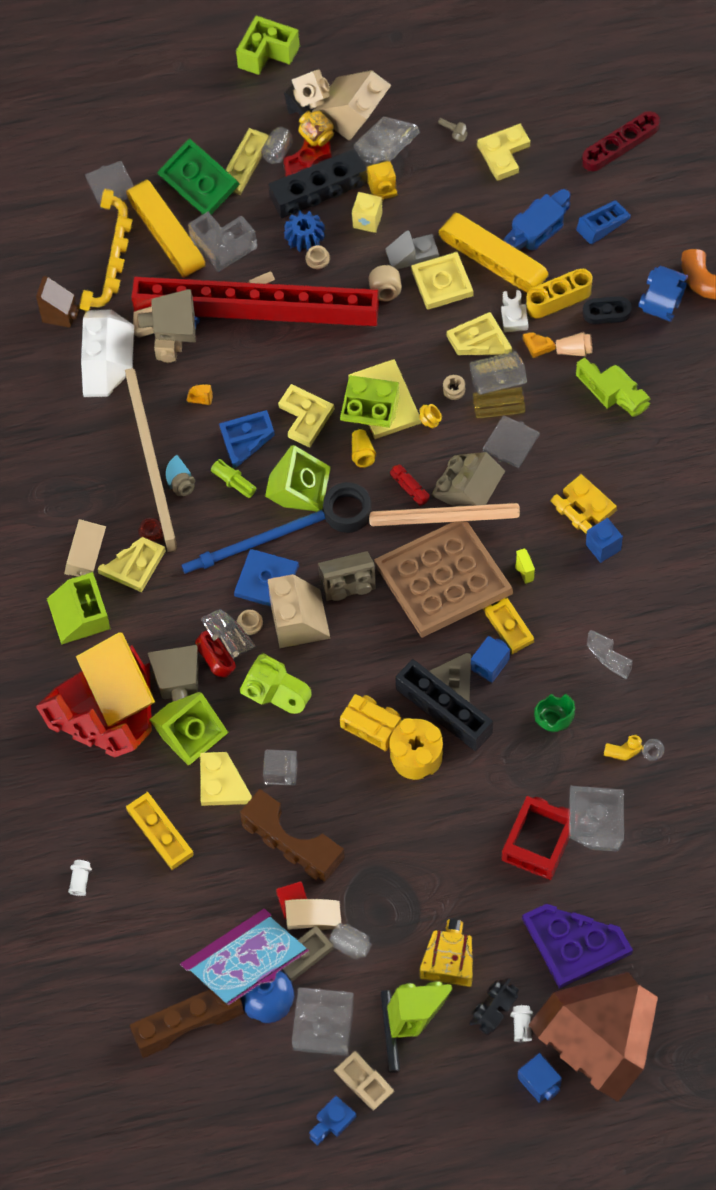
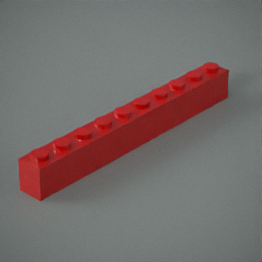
(265, 301)

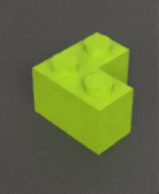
(264, 41)

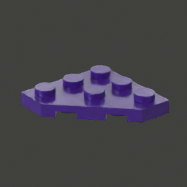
(574, 943)

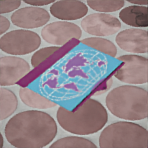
(245, 957)

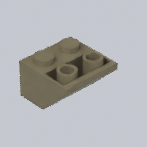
(468, 480)
(347, 576)

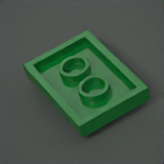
(198, 178)

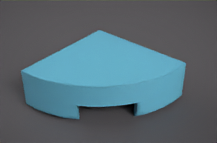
(174, 468)

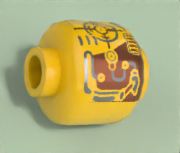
(316, 128)

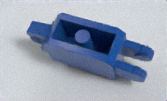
(539, 221)

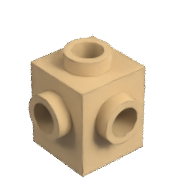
(311, 89)

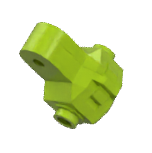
(271, 683)

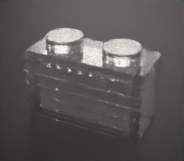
(498, 372)

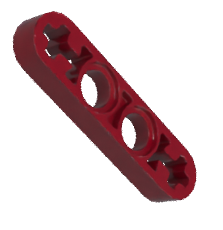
(624, 144)

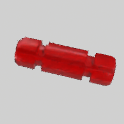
(409, 484)

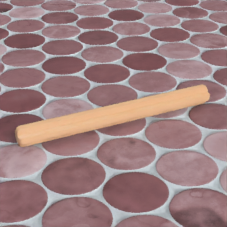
(444, 514)

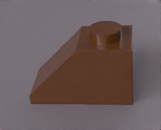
(56, 304)

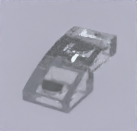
(232, 634)
(603, 650)

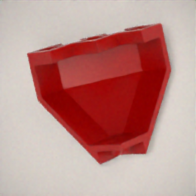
(76, 712)

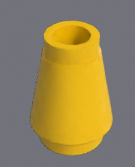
(362, 449)

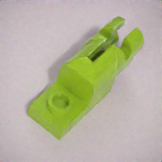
(613, 387)

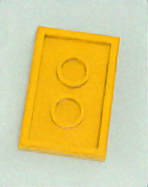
(115, 679)

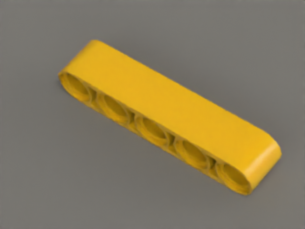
(165, 228)
(493, 253)

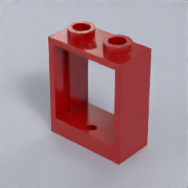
(531, 861)

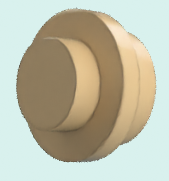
(317, 257)
(250, 621)

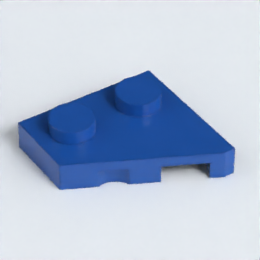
(246, 435)

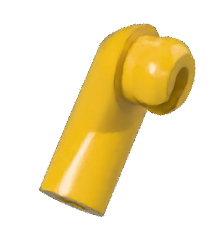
(626, 751)

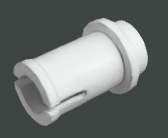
(79, 877)
(521, 1023)

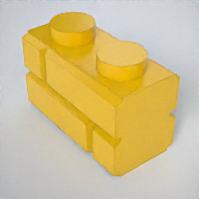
(370, 721)

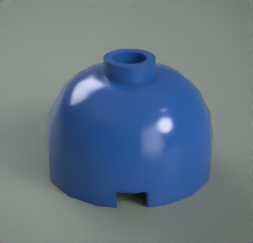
(269, 1000)

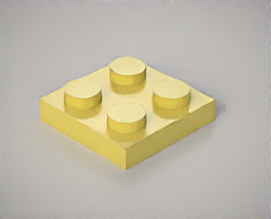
(442, 280)

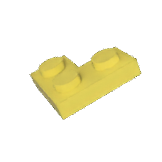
(500, 146)
(310, 412)

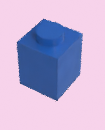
(604, 540)
(490, 658)
(540, 1078)

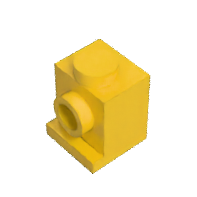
(382, 180)

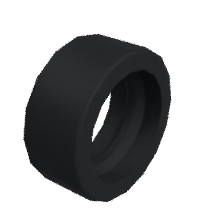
(347, 490)

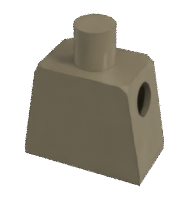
(171, 317)
(176, 671)

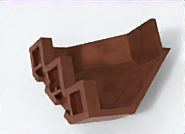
(600, 1030)

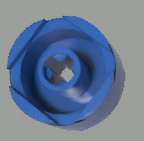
(664, 292)

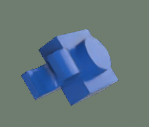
(333, 1119)

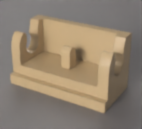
(84, 548)

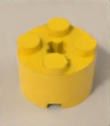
(429, 745)

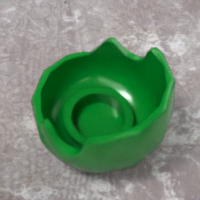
(555, 713)

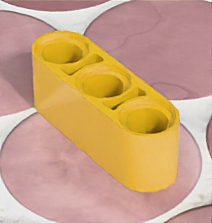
(565, 284)

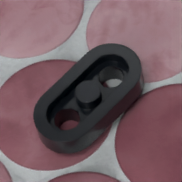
(606, 310)

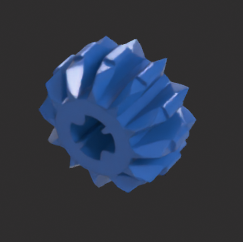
(304, 231)

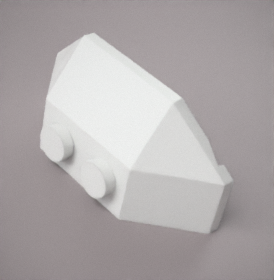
(105, 351)

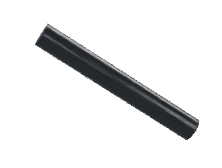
(391, 1043)

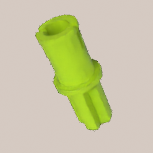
(233, 478)

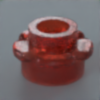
(146, 525)

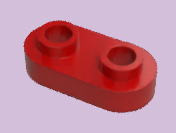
(215, 655)

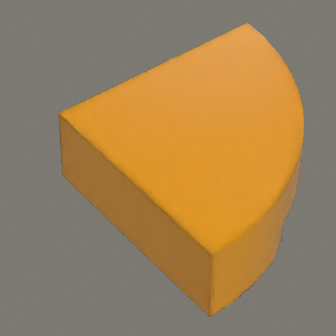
(538, 344)
(200, 394)

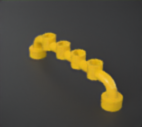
(119, 245)

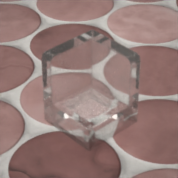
(280, 767)

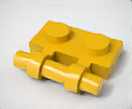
(588, 499)

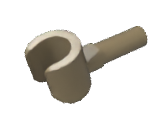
(459, 130)

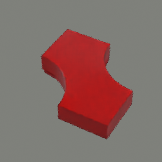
(306, 157)

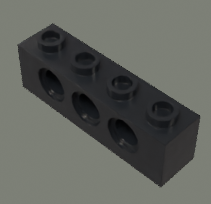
(326, 174)
(444, 705)

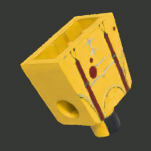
(449, 956)

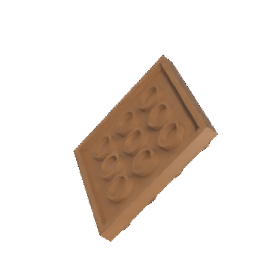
(443, 577)

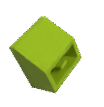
(370, 401)
(78, 609)
(414, 1007)

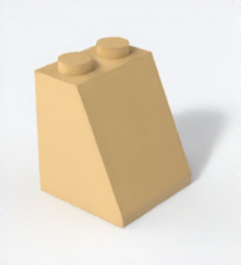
(352, 101)
(297, 611)

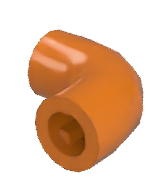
(699, 279)

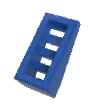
(592, 231)

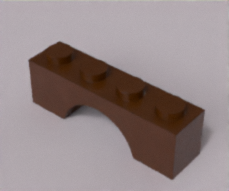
(317, 855)
(162, 1028)

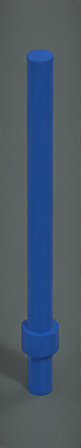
(207, 559)

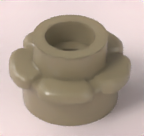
(183, 484)

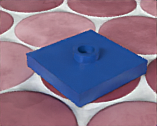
(256, 572)

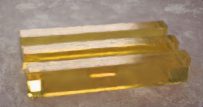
(497, 399)

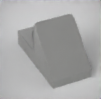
(410, 251)

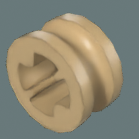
(457, 380)

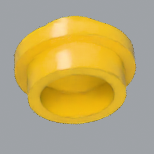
(430, 415)

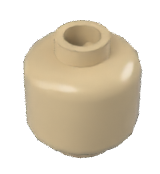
(386, 281)

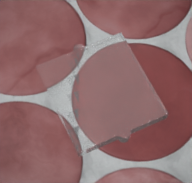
(110, 177)
(511, 441)

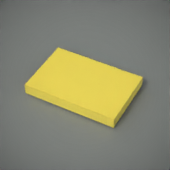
(406, 411)

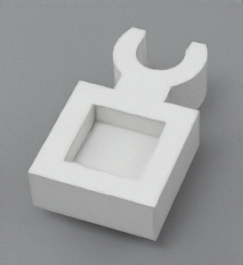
(513, 314)

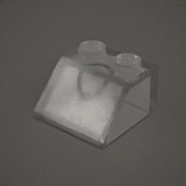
(597, 817)

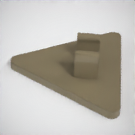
(456, 674)

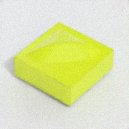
(525, 565)

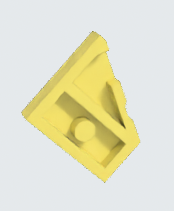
(479, 337)
(134, 565)
(221, 781)

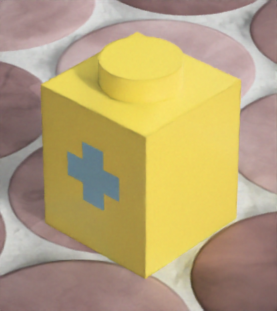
(367, 212)

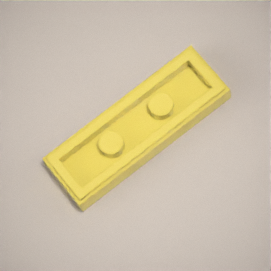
(246, 158)

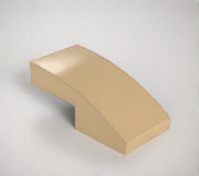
(312, 913)
(363, 1080)

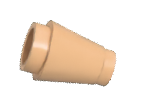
(576, 345)

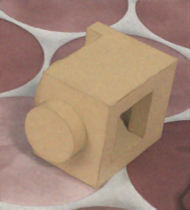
(167, 350)

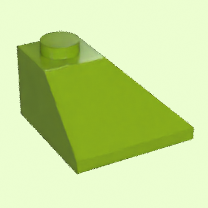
(298, 481)
(189, 726)

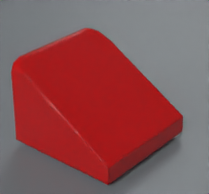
(290, 892)

